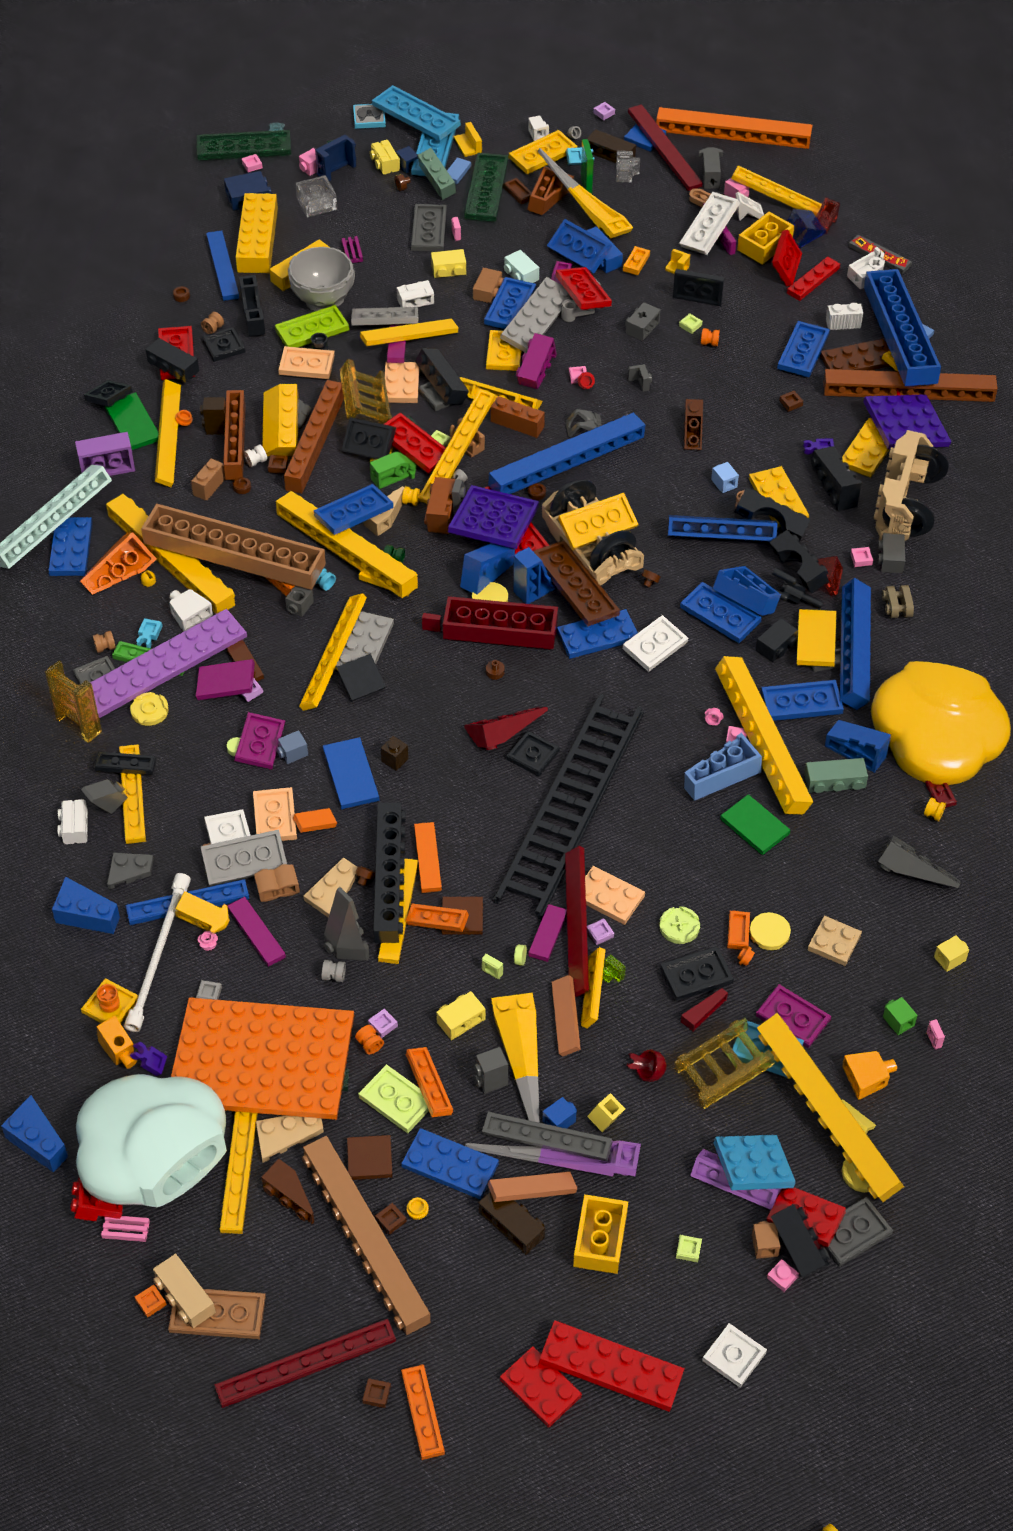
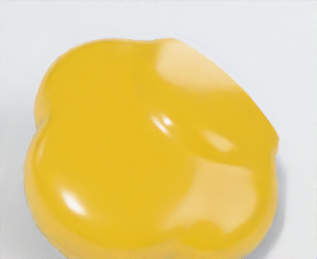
(940, 721)

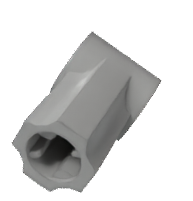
(571, 310)

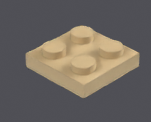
(834, 940)

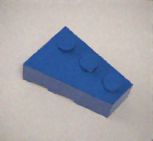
(484, 566)

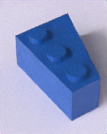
(530, 577)
(747, 589)
(859, 742)
(84, 908)
(35, 1135)

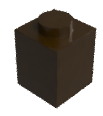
(394, 753)

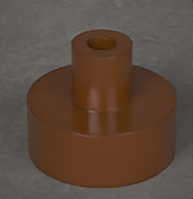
(401, 182)
(650, 577)
(495, 669)
(364, 874)

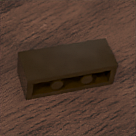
(606, 145)
(513, 1222)

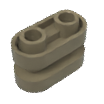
(892, 607)

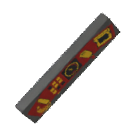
(891, 259)

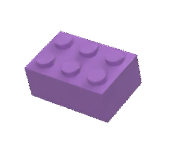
(108, 451)

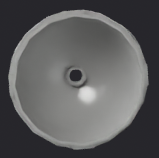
(321, 277)

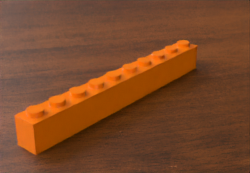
(734, 127)

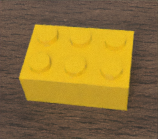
(762, 237)
(600, 1234)

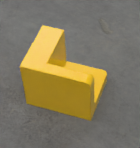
(679, 260)

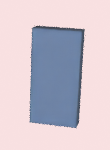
(458, 169)

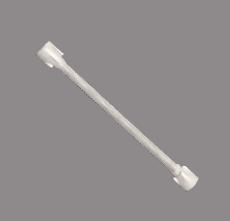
(135, 1017)

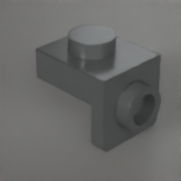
(640, 373)

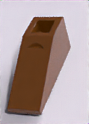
(693, 424)
(285, 1185)

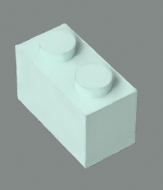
(521, 267)

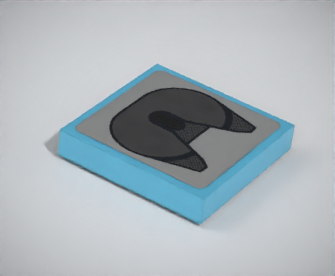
(368, 116)

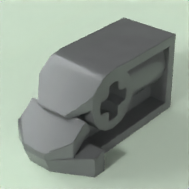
(711, 167)

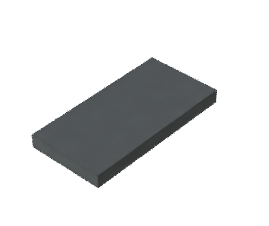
(428, 227)

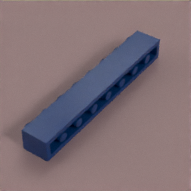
(855, 644)

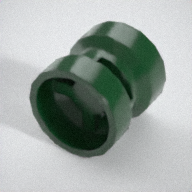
(396, 553)

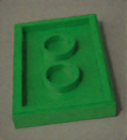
(587, 166)
(755, 824)

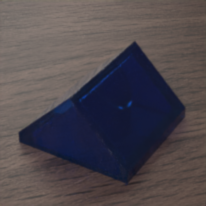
(805, 226)

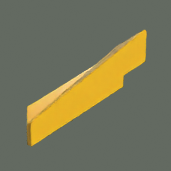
(474, 387)

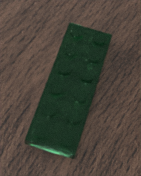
(243, 144)
(486, 187)

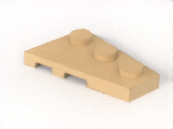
(323, 892)
(285, 1131)

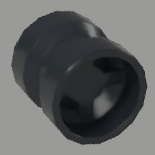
(319, 341)

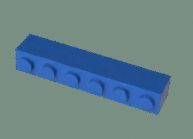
(722, 528)

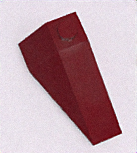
(494, 732)

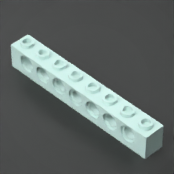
(52, 515)

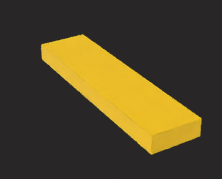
(592, 997)

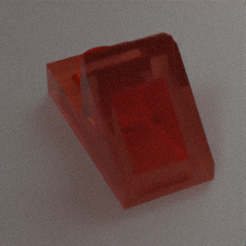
(828, 213)

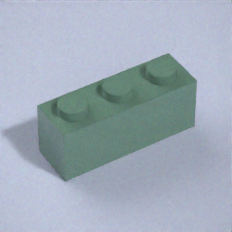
(436, 173)
(836, 775)

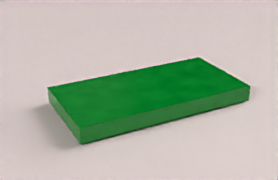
(131, 417)

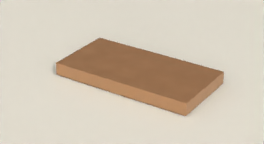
(235, 1316)

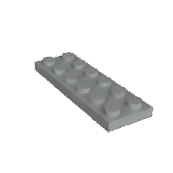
(536, 314)

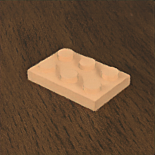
(306, 362)
(402, 382)
(275, 811)
(611, 895)

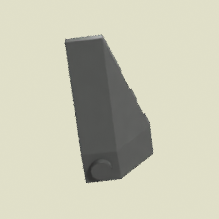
(903, 859)
(342, 930)

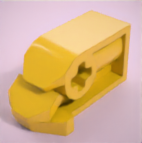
(202, 913)

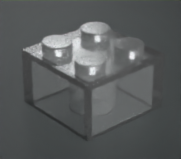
(316, 196)

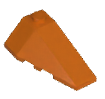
(122, 561)

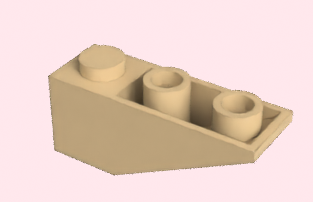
(385, 520)

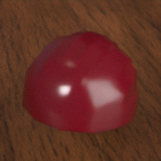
(649, 1065)

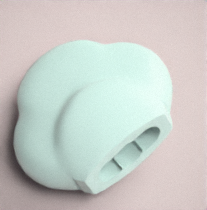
(148, 1138)

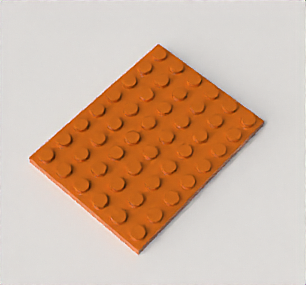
(266, 1055)

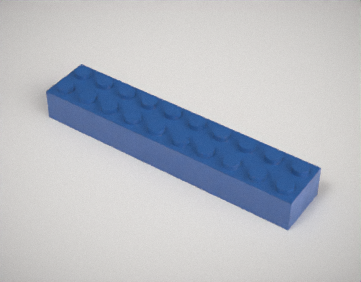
(902, 328)

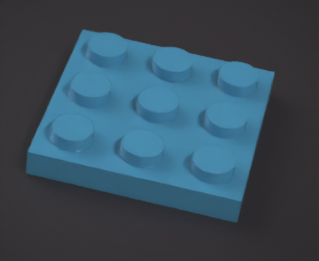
(754, 1162)

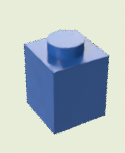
(560, 1114)

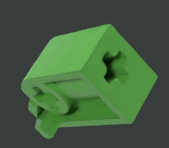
(391, 469)

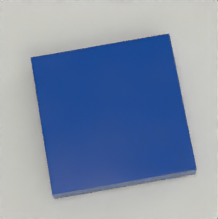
(637, 137)

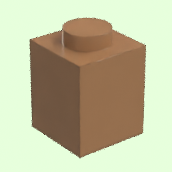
(765, 1240)

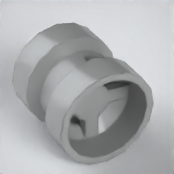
(333, 970)

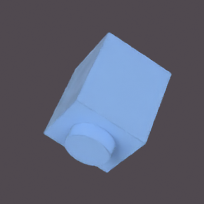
(724, 477)

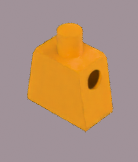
(116, 1042)
(867, 1072)

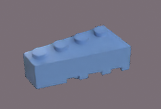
(723, 768)

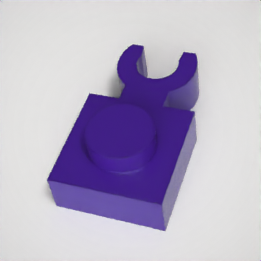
(818, 444)
(151, 1058)

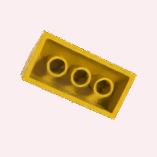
(280, 420)

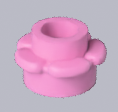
(713, 720)
(207, 944)

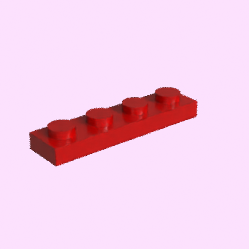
(813, 278)

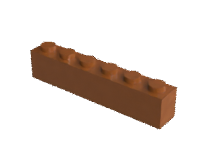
(234, 434)

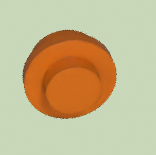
(184, 418)
(745, 956)

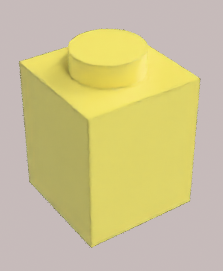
(951, 953)
(606, 1112)

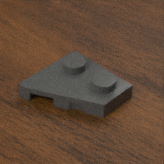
(458, 493)
(129, 868)

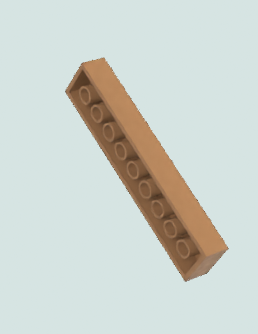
(234, 546)

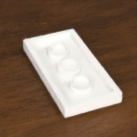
(709, 223)

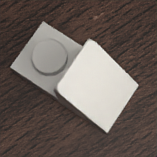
(748, 206)

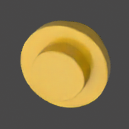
(417, 1208)

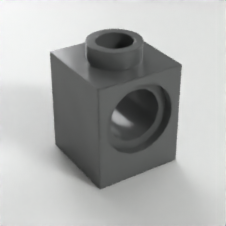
(299, 600)

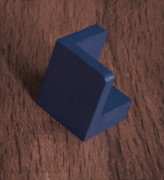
(406, 156)

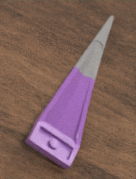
(621, 1160)

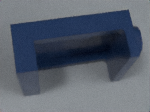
(335, 155)
(246, 183)

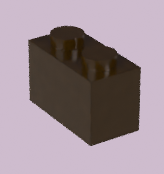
(214, 415)

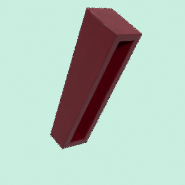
(698, 1014)

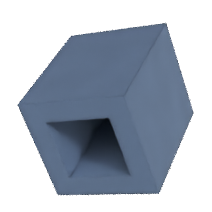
(292, 747)

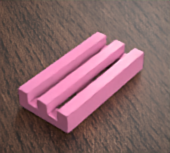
(132, 1221)

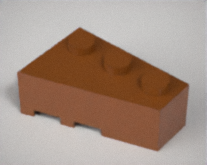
(546, 192)
(440, 505)

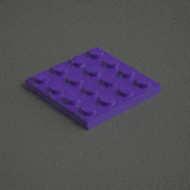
(906, 412)
(493, 516)

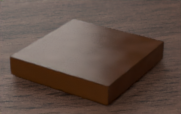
(474, 907)
(369, 1157)

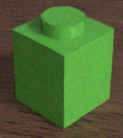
(899, 1015)

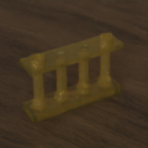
(353, 398)
(82, 701)
(726, 1083)

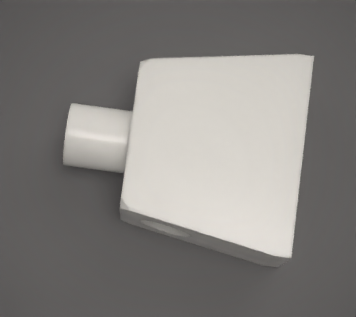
(189, 608)

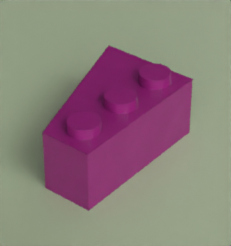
(536, 360)

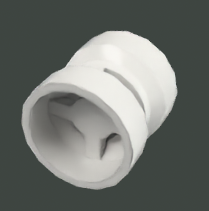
(254, 456)

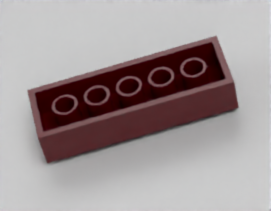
(500, 622)

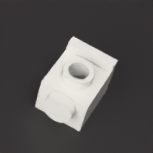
(537, 127)

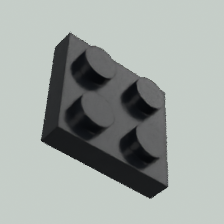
(108, 393)

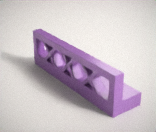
(710, 1170)

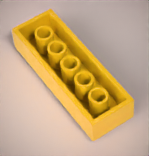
(256, 233)

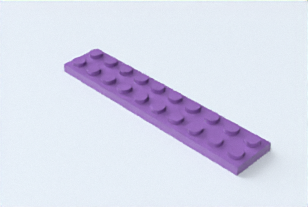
(166, 661)

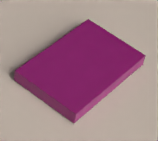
(225, 679)
(259, 740)
(800, 1016)

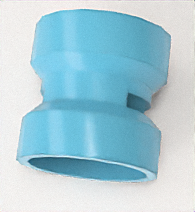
(326, 580)

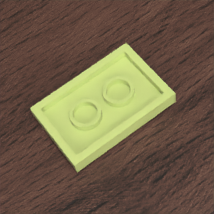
(395, 1098)

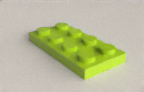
(299, 330)

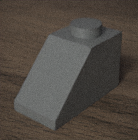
(106, 794)

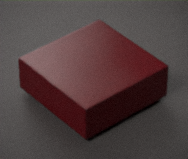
(431, 622)

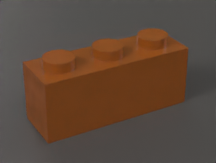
(517, 416)

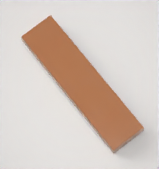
(566, 1015)
(532, 1186)

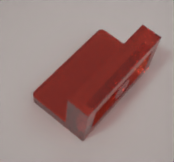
(834, 573)

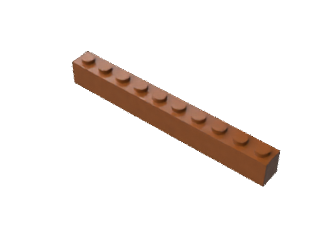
(885, 383)

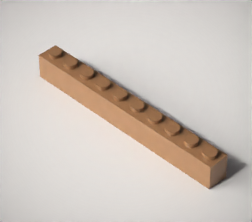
(366, 1236)

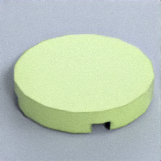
(679, 925)

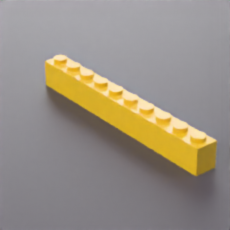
(349, 546)
(182, 567)
(764, 735)
(830, 1107)

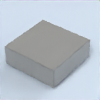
(209, 990)

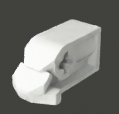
(870, 262)

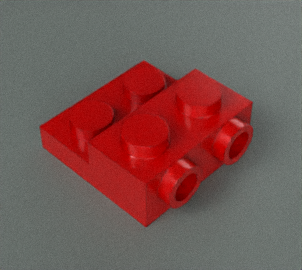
(88, 1207)

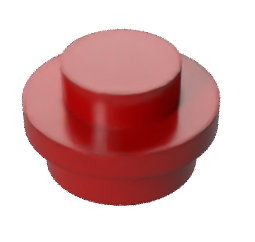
(586, 380)

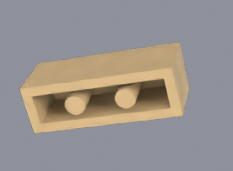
(183, 1291)

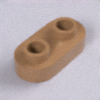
(698, 196)

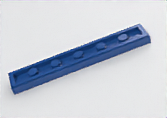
(222, 265)
(158, 907)

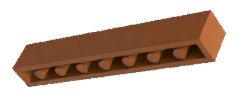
(314, 437)

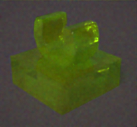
(613, 969)

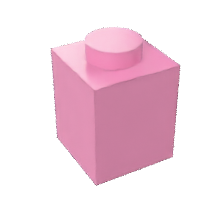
(307, 162)
(733, 187)

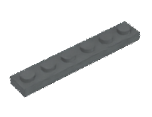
(547, 1136)

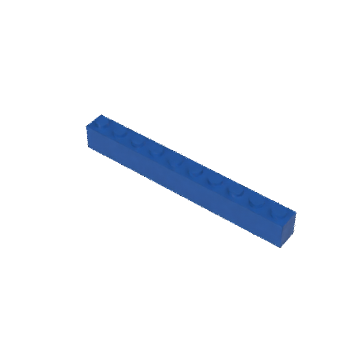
(567, 454)

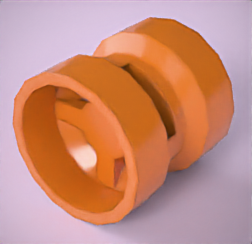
(710, 337)
(108, 998)
(369, 1039)

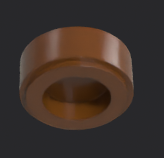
(181, 294)
(242, 485)
(537, 491)

